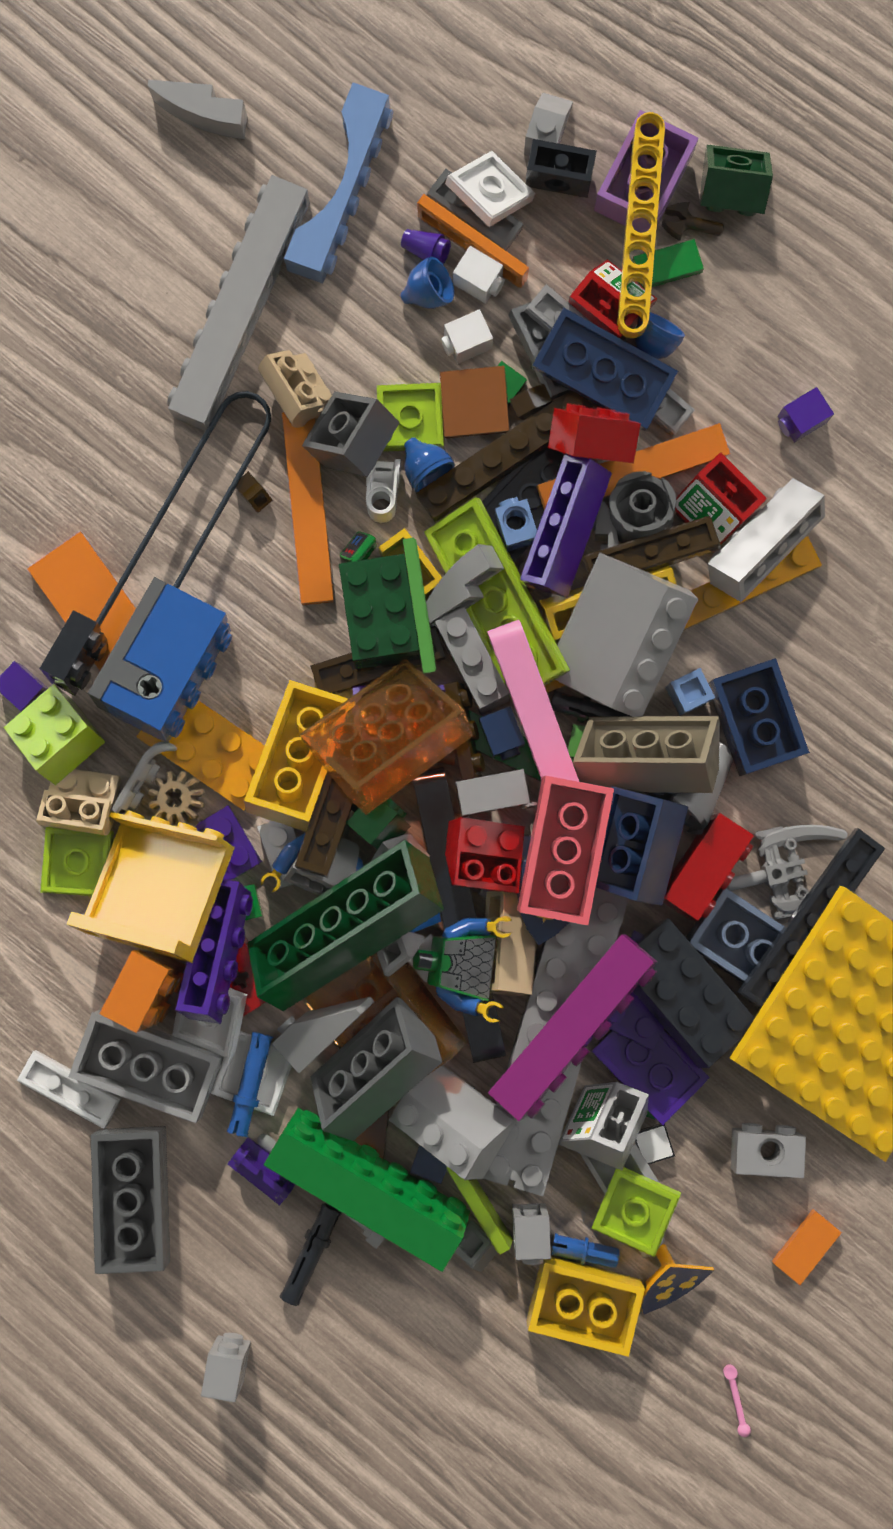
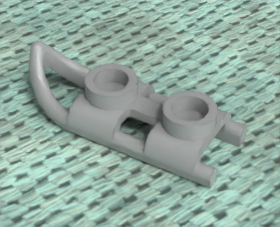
(145, 771)

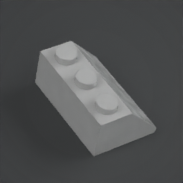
(454, 1123)

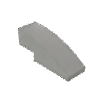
(199, 107)
(462, 581)

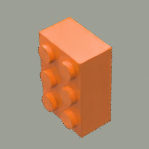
(143, 990)

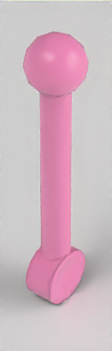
(730, 1373)

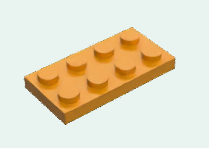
(214, 752)

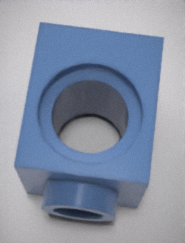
(513, 538)
(690, 692)

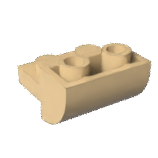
(295, 386)
(80, 802)

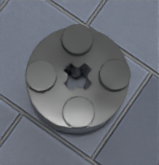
(641, 506)

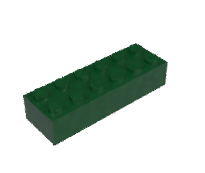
(344, 926)

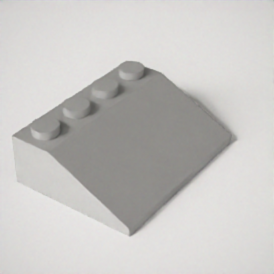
(623, 634)

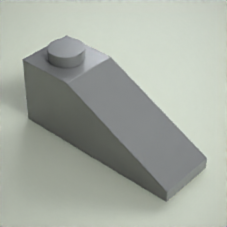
(315, 1030)

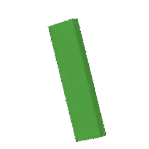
(419, 605)

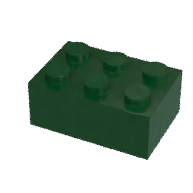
(379, 611)

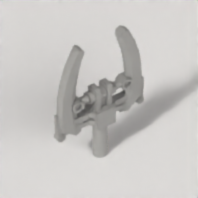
(777, 872)

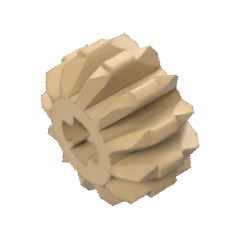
(165, 799)

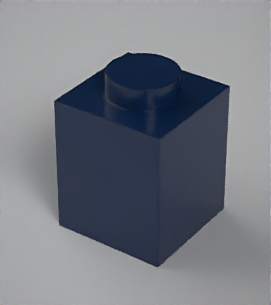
(502, 733)

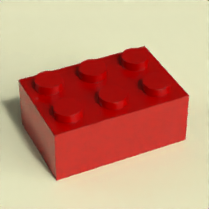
(707, 867)

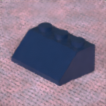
(640, 846)

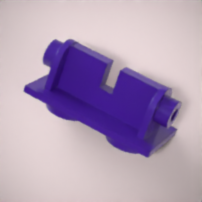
(250, 1162)

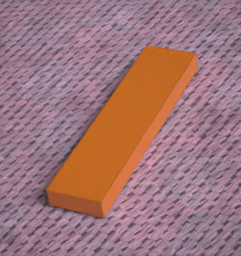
(466, 236)

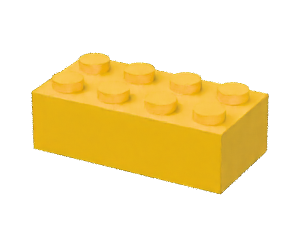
(288, 772)

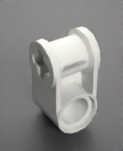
(383, 484)

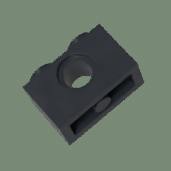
(560, 168)

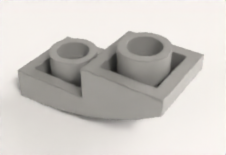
(604, 528)

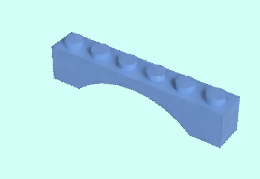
(316, 241)

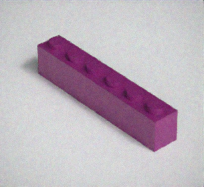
(573, 1027)

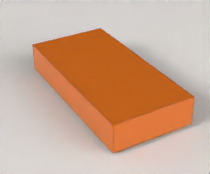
(806, 1247)

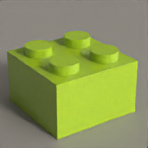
(54, 734)

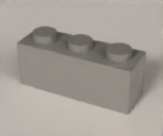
(472, 660)

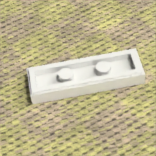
(52, 1081)

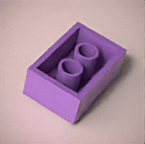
(677, 154)

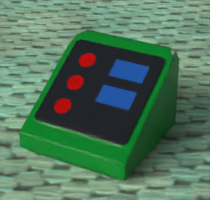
(359, 547)

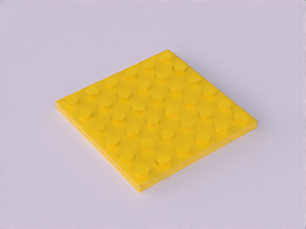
(831, 1025)

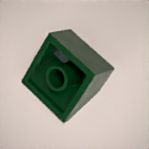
(736, 180)

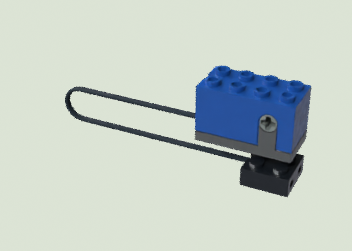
(166, 642)

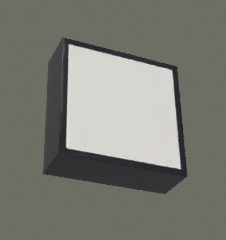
(654, 1143)

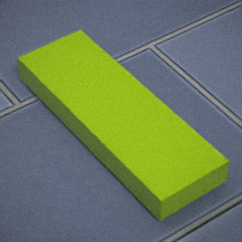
(484, 1212)

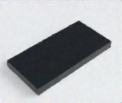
(522, 484)

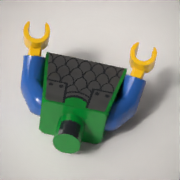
(463, 964)

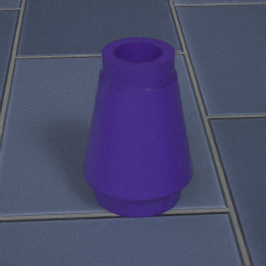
(426, 244)

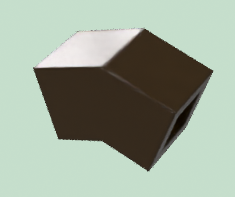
(531, 401)
(253, 492)

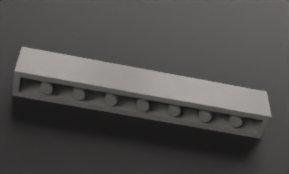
(239, 303)

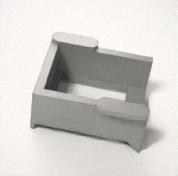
(493, 793)

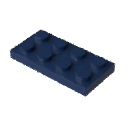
(604, 368)

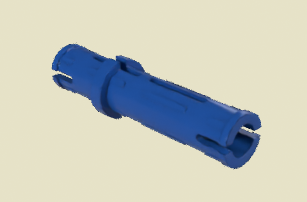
(249, 1085)

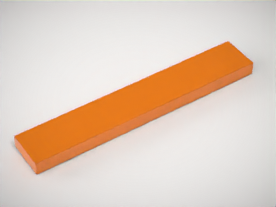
(662, 459)
(308, 517)

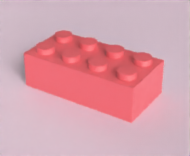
(565, 850)

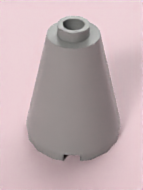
(701, 804)

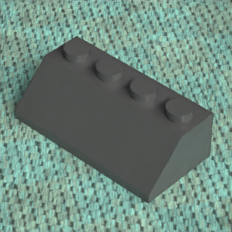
(374, 1070)

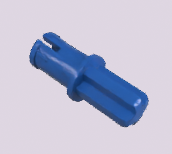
(586, 1251)

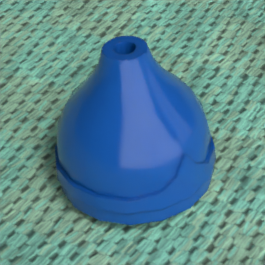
(428, 285)
(660, 337)
(425, 463)

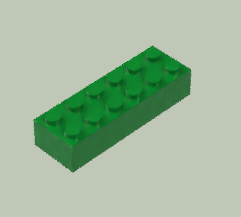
(370, 1189)

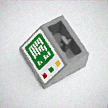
(606, 1122)

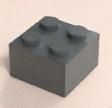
(351, 433)

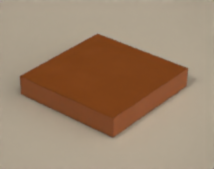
(474, 402)

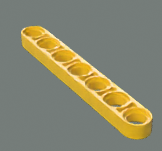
(641, 209)

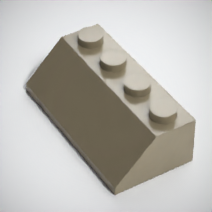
(650, 753)

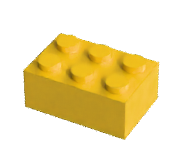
(585, 1305)

